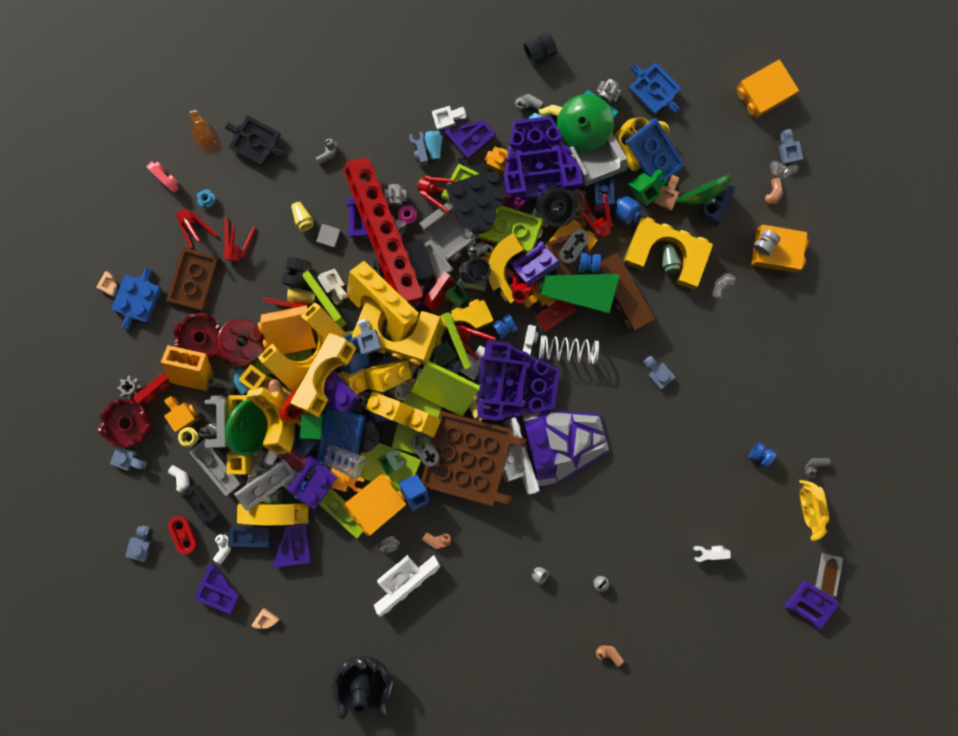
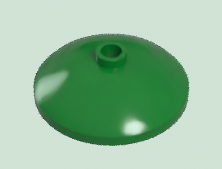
(594, 131)
(706, 192)
(246, 429)

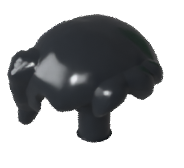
(362, 685)

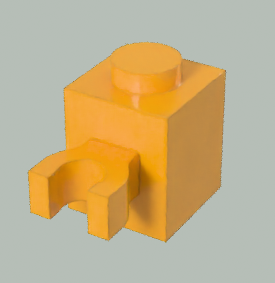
(497, 160)
(537, 297)
(181, 415)
(344, 482)

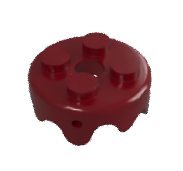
(186, 333)
(229, 349)
(112, 418)

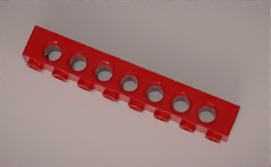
(363, 169)

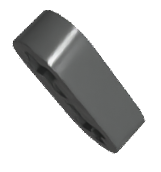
(577, 249)
(422, 453)

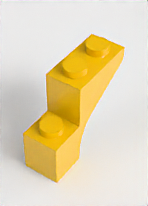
(378, 377)
(403, 414)

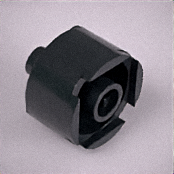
(566, 202)

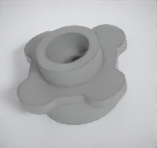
(389, 544)

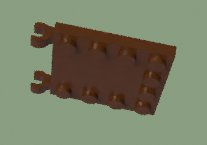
(471, 459)

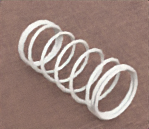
(594, 352)

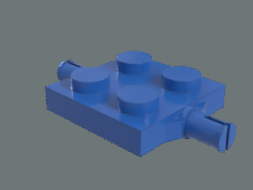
(654, 88)
(136, 298)

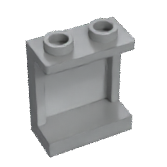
(601, 162)
(448, 233)
(222, 416)

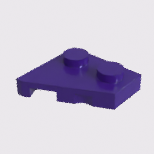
(471, 137)
(338, 393)
(294, 546)
(217, 591)

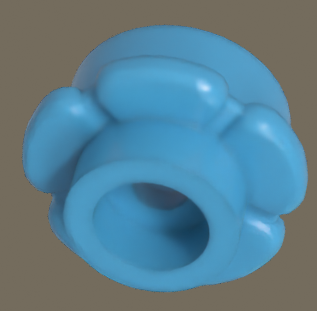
(210, 198)

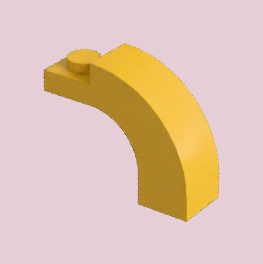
(498, 262)
(279, 435)
(273, 514)

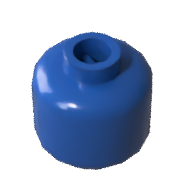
(627, 210)

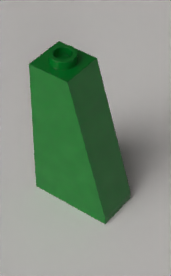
(582, 290)

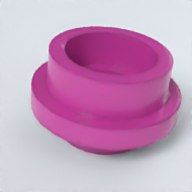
(407, 220)

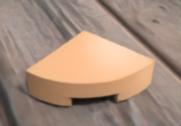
(108, 284)
(265, 620)

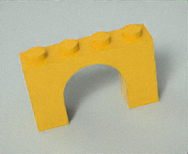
(694, 250)
(400, 314)
(416, 347)
(293, 372)

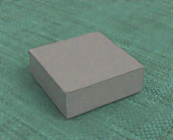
(328, 236)

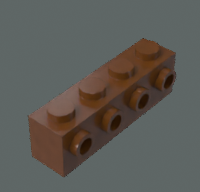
(627, 296)

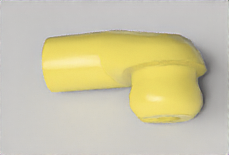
(550, 110)

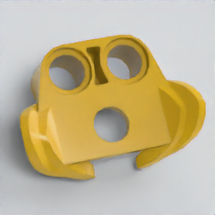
(629, 130)
(814, 508)

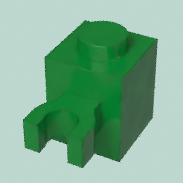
(647, 188)
(312, 426)

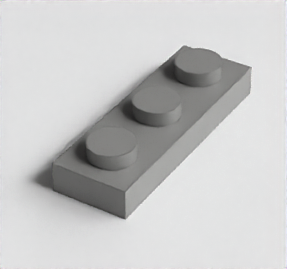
(215, 468)
(264, 485)

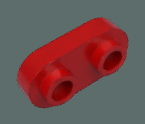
(290, 413)
(181, 535)

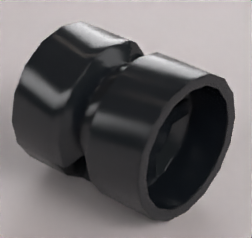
(540, 48)
(295, 270)
(474, 270)

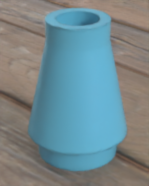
(433, 143)

